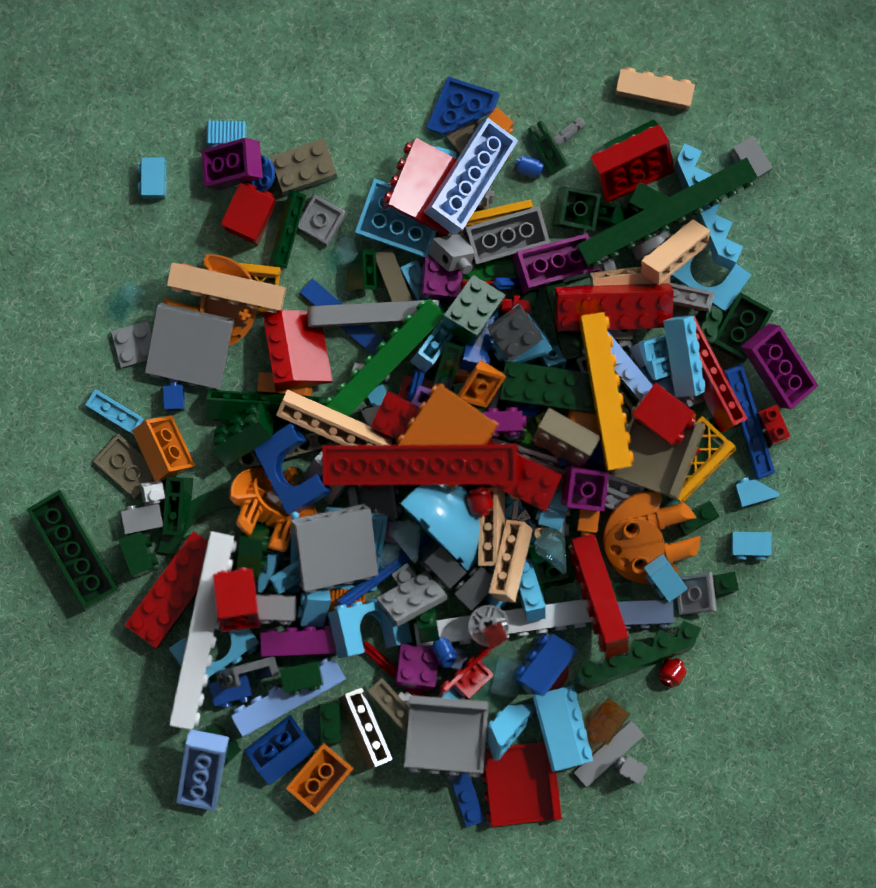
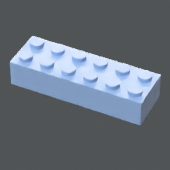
(470, 176)
(279, 703)

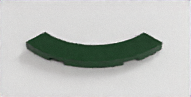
(198, 508)

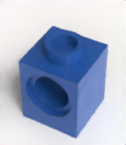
(174, 397)

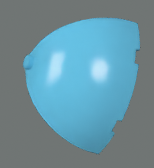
(446, 519)

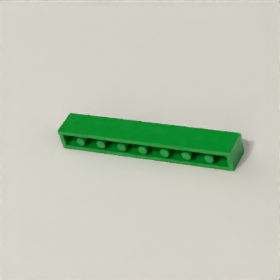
(386, 359)

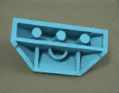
(508, 727)

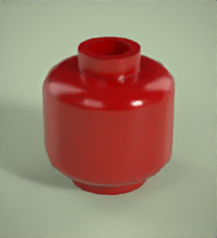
(479, 501)
(672, 672)

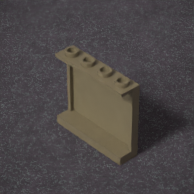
(657, 463)

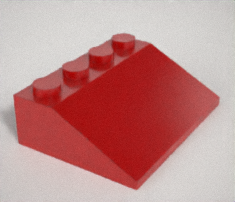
(635, 160)
(296, 351)

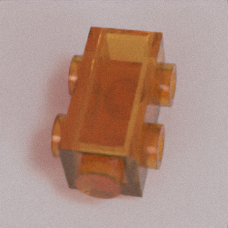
(607, 722)

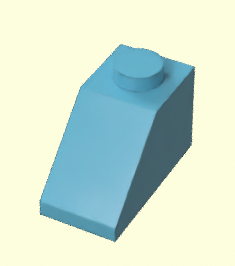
(753, 492)

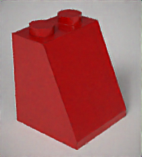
(249, 213)
(664, 416)
(236, 600)

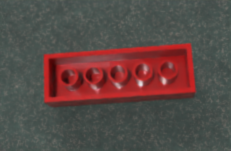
(625, 305)
(170, 593)
(599, 596)

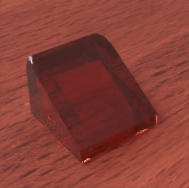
(495, 634)

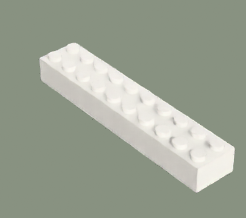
(200, 634)

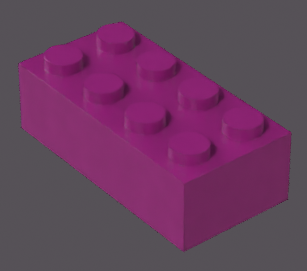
(550, 264)
(779, 366)
(297, 642)

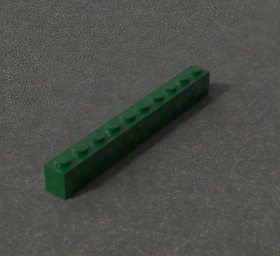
(667, 212)

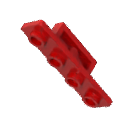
(472, 678)

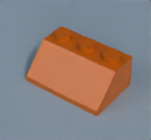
(163, 447)
(320, 778)

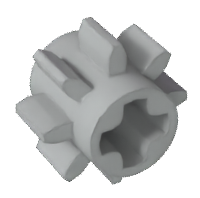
(487, 199)

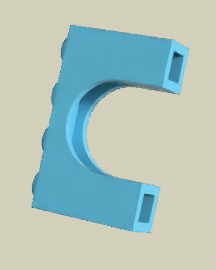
(724, 292)
(346, 627)
(241, 643)

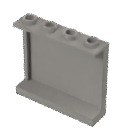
(189, 346)
(335, 547)
(446, 735)

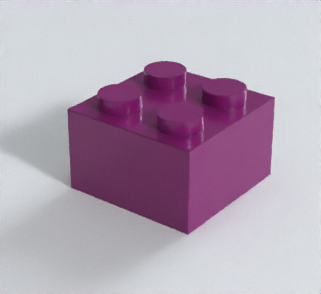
(438, 282)
(584, 488)
(415, 668)

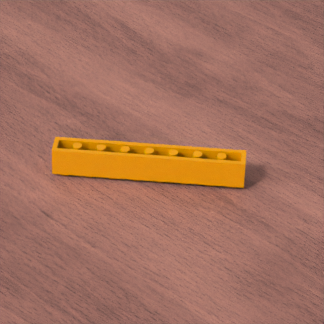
(605, 391)

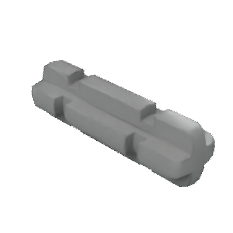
(569, 131)

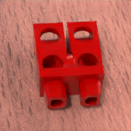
(773, 422)

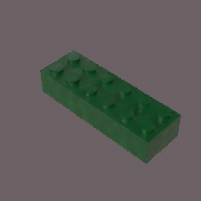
(546, 388)
(73, 549)

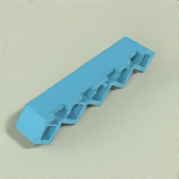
(723, 250)

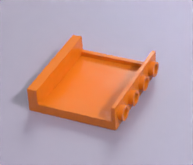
(448, 421)

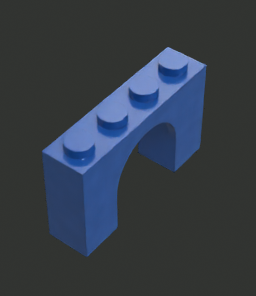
(271, 456)

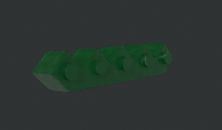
(638, 656)

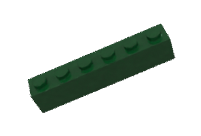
(227, 404)

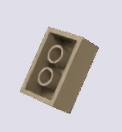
(304, 167)
(565, 438)

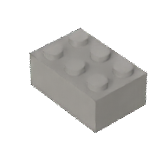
(277, 607)

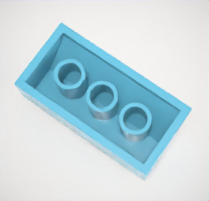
(563, 728)

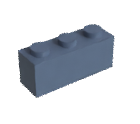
(646, 613)

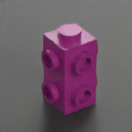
(510, 421)

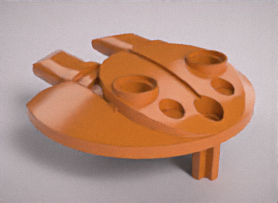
(244, 315)
(258, 502)
(645, 539)

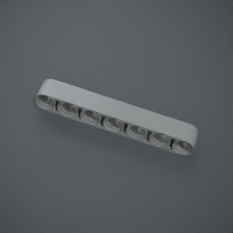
(361, 313)

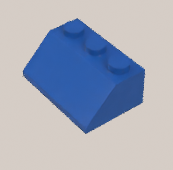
(543, 664)
(280, 750)

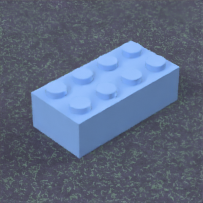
(202, 770)

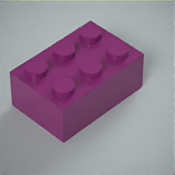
(231, 164)

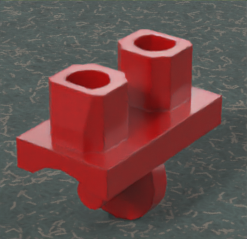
(508, 304)

